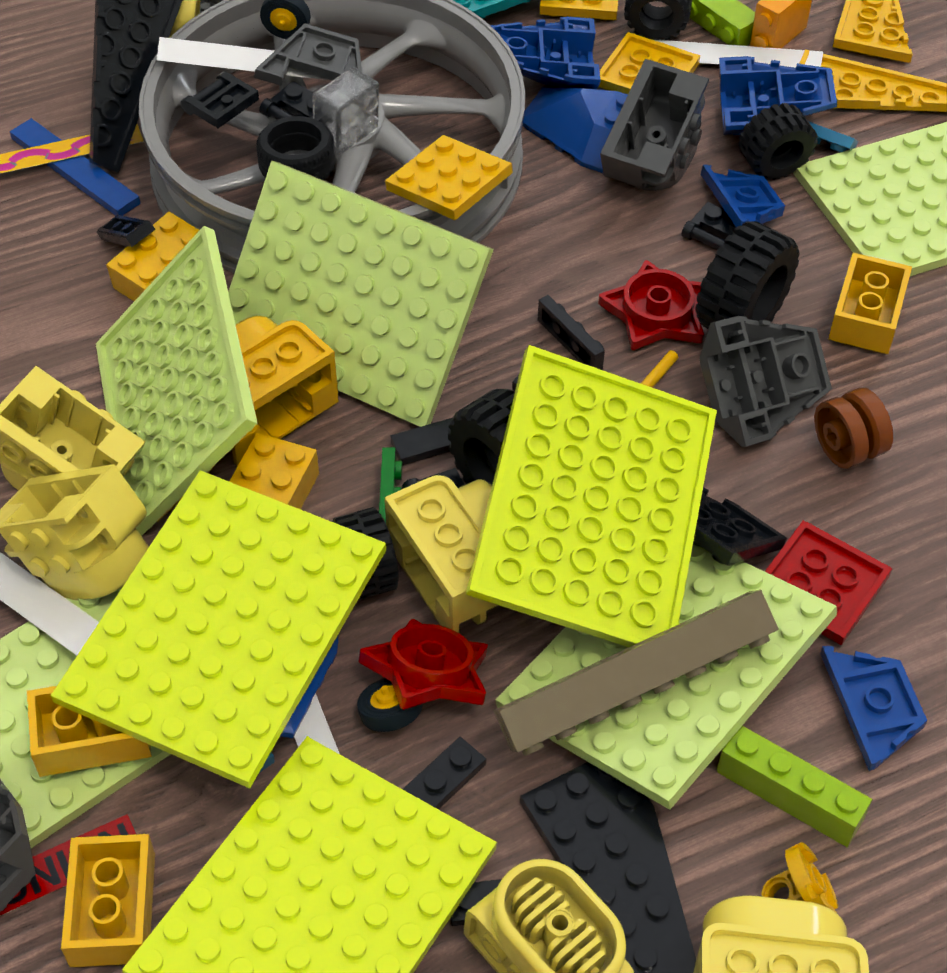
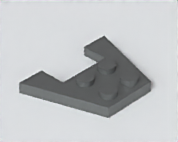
(313, 52)

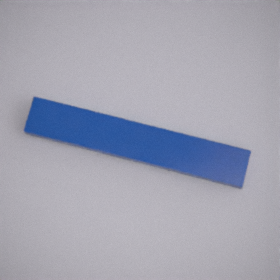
(79, 171)

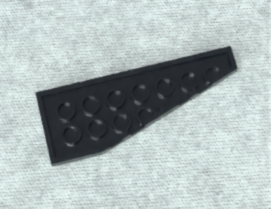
(123, 50)
(733, 532)
(619, 851)

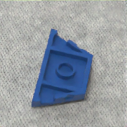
(744, 196)
(875, 701)

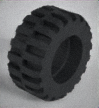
(748, 275)
(478, 434)

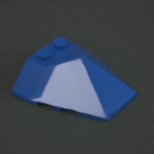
(555, 52)
(753, 86)
(575, 120)

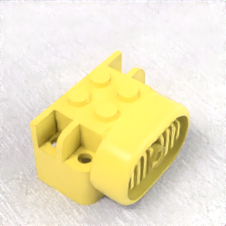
(58, 431)
(76, 530)
(436, 543)
(546, 923)
(776, 937)

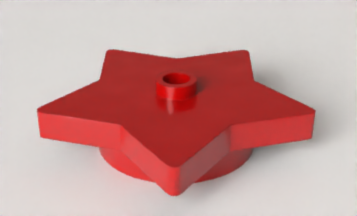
(656, 306)
(428, 665)

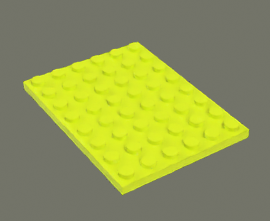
(593, 501)
(221, 627)
(321, 879)

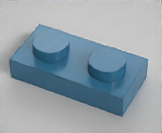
(838, 141)

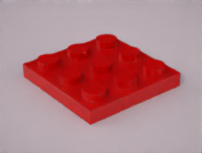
(831, 572)

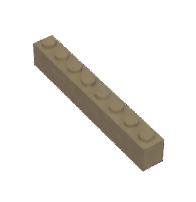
(635, 671)

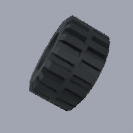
(657, 21)
(778, 141)
(372, 524)

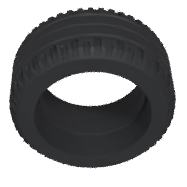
(297, 134)

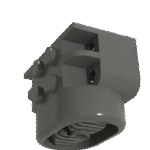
(656, 128)

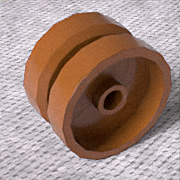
(853, 427)

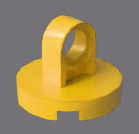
(802, 879)

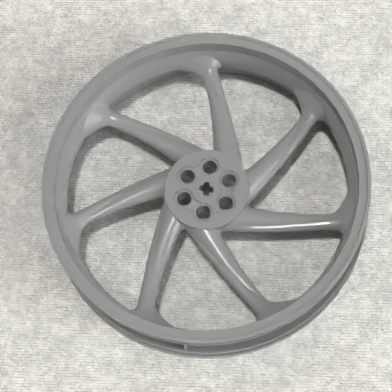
(425, 29)

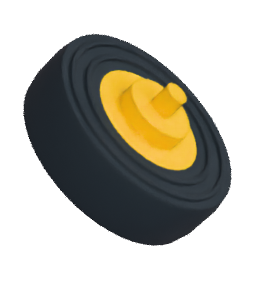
(284, 16)
(381, 710)

